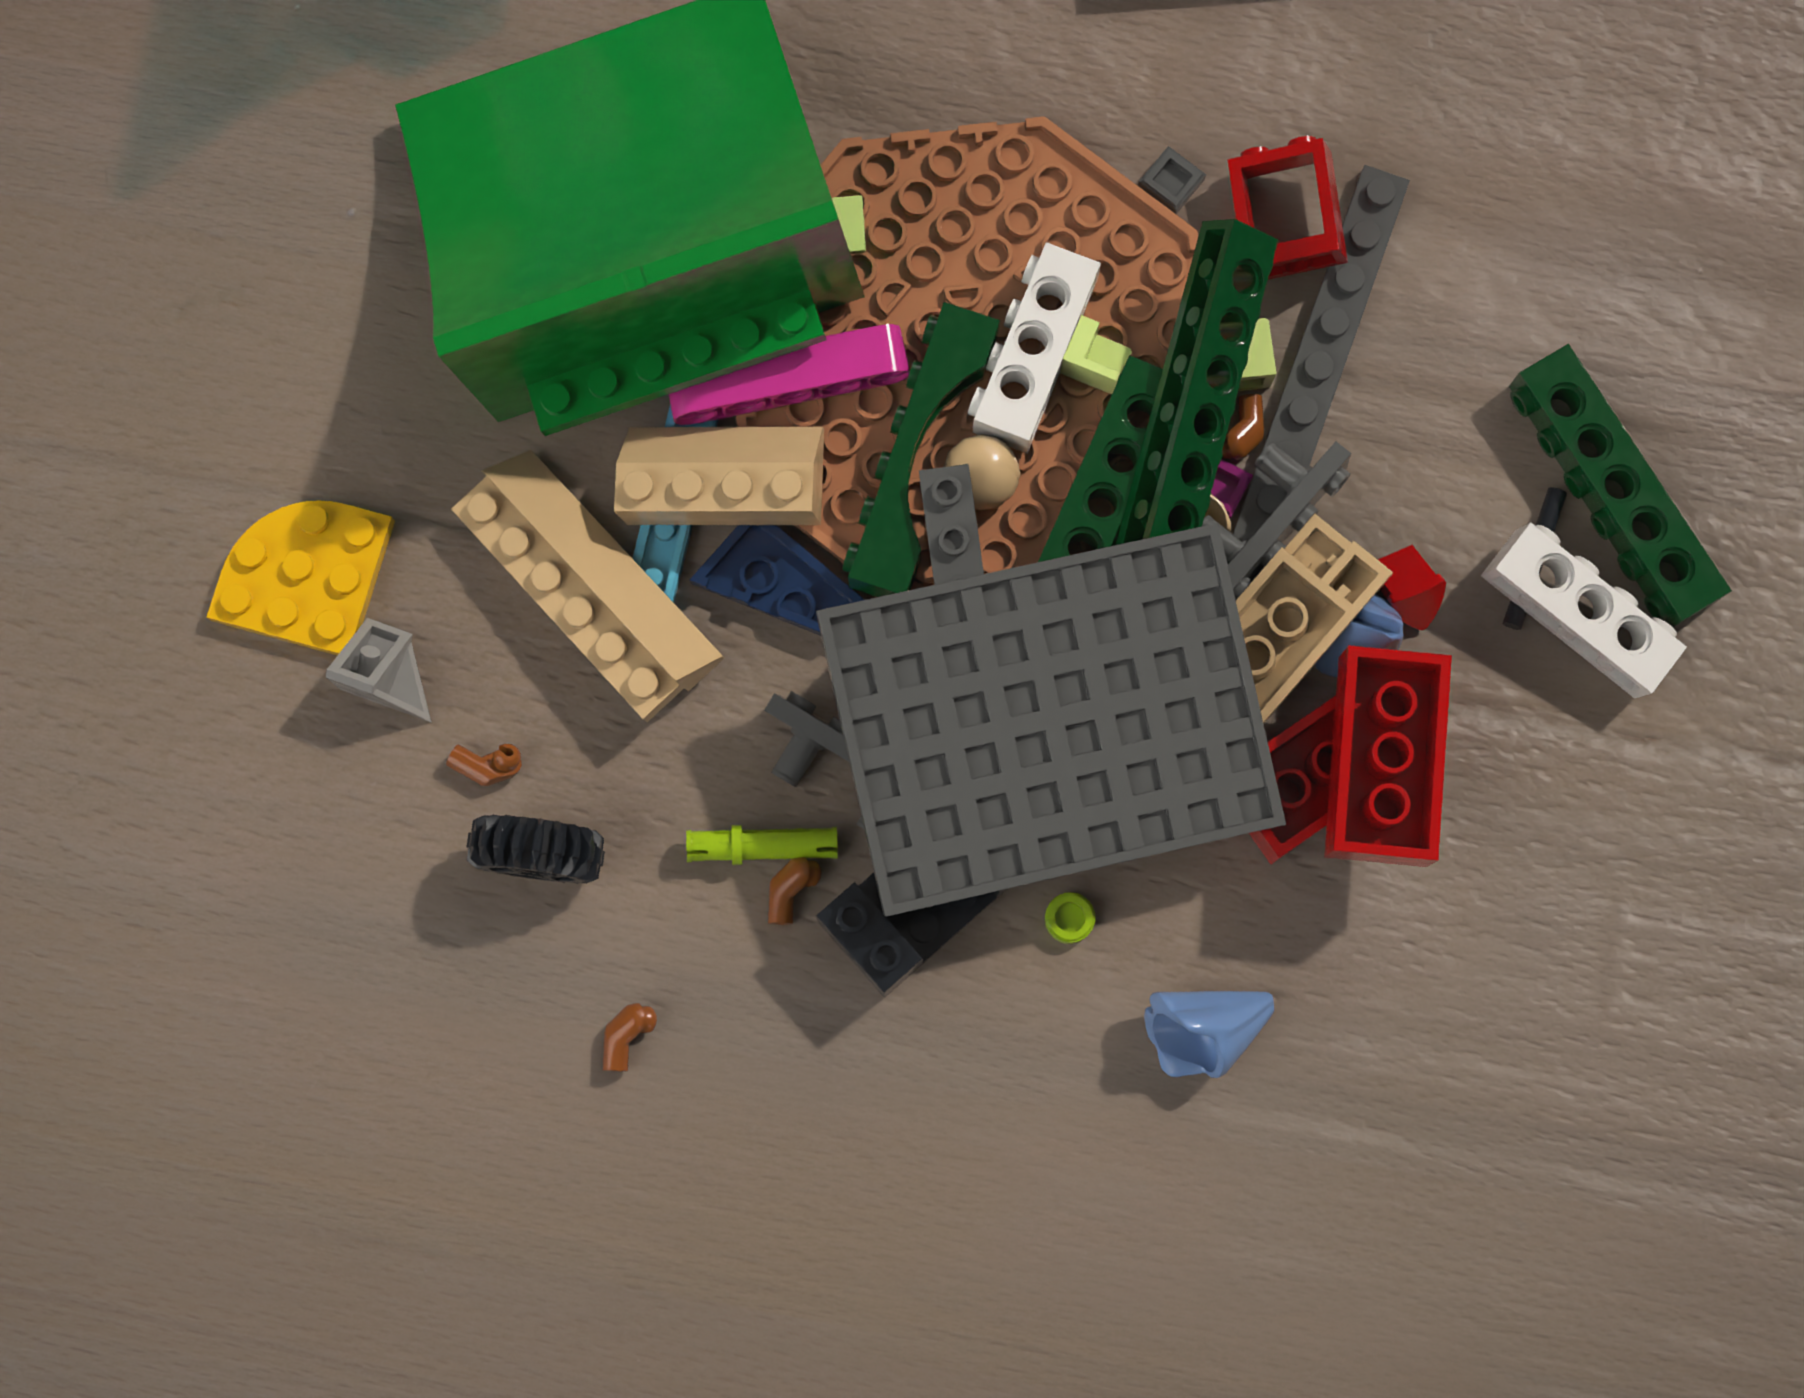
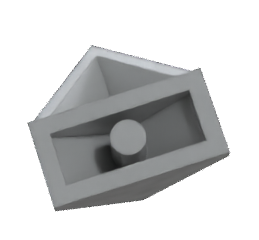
(381, 668)

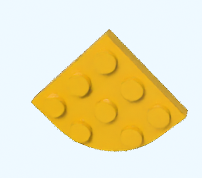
(304, 574)

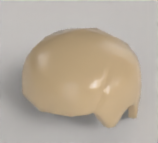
(991, 467)

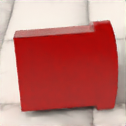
(1413, 587)

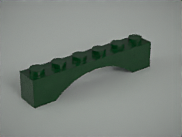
(954, 362)

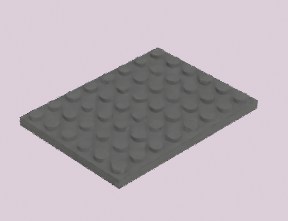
(1050, 719)

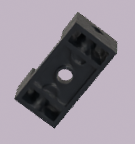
(897, 944)

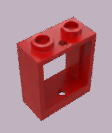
(1302, 253)

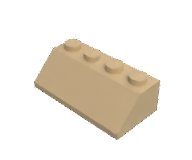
(720, 476)

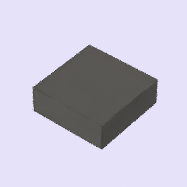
(1172, 180)

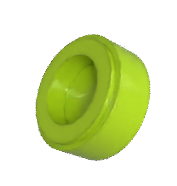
(1069, 918)

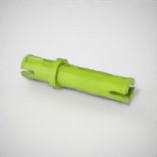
(761, 844)

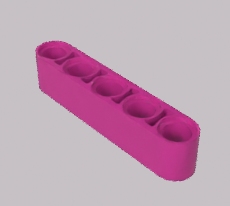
(827, 369)

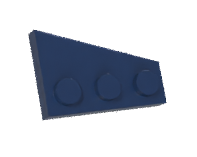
(773, 575)

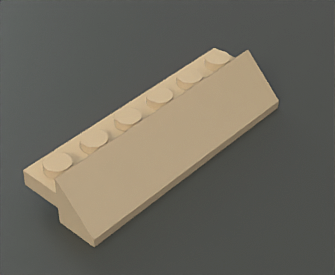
(587, 583)
(1303, 607)

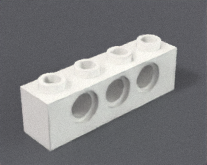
(1056, 274)
(1653, 640)

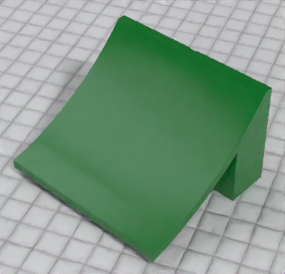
(625, 216)

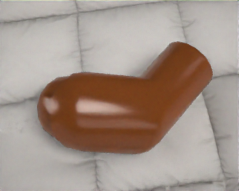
(1250, 429)
(489, 768)
(786, 884)
(622, 1030)

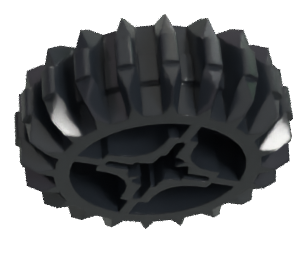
(535, 849)

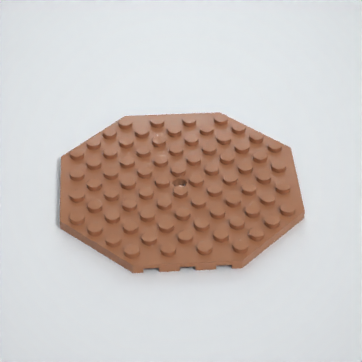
(956, 226)

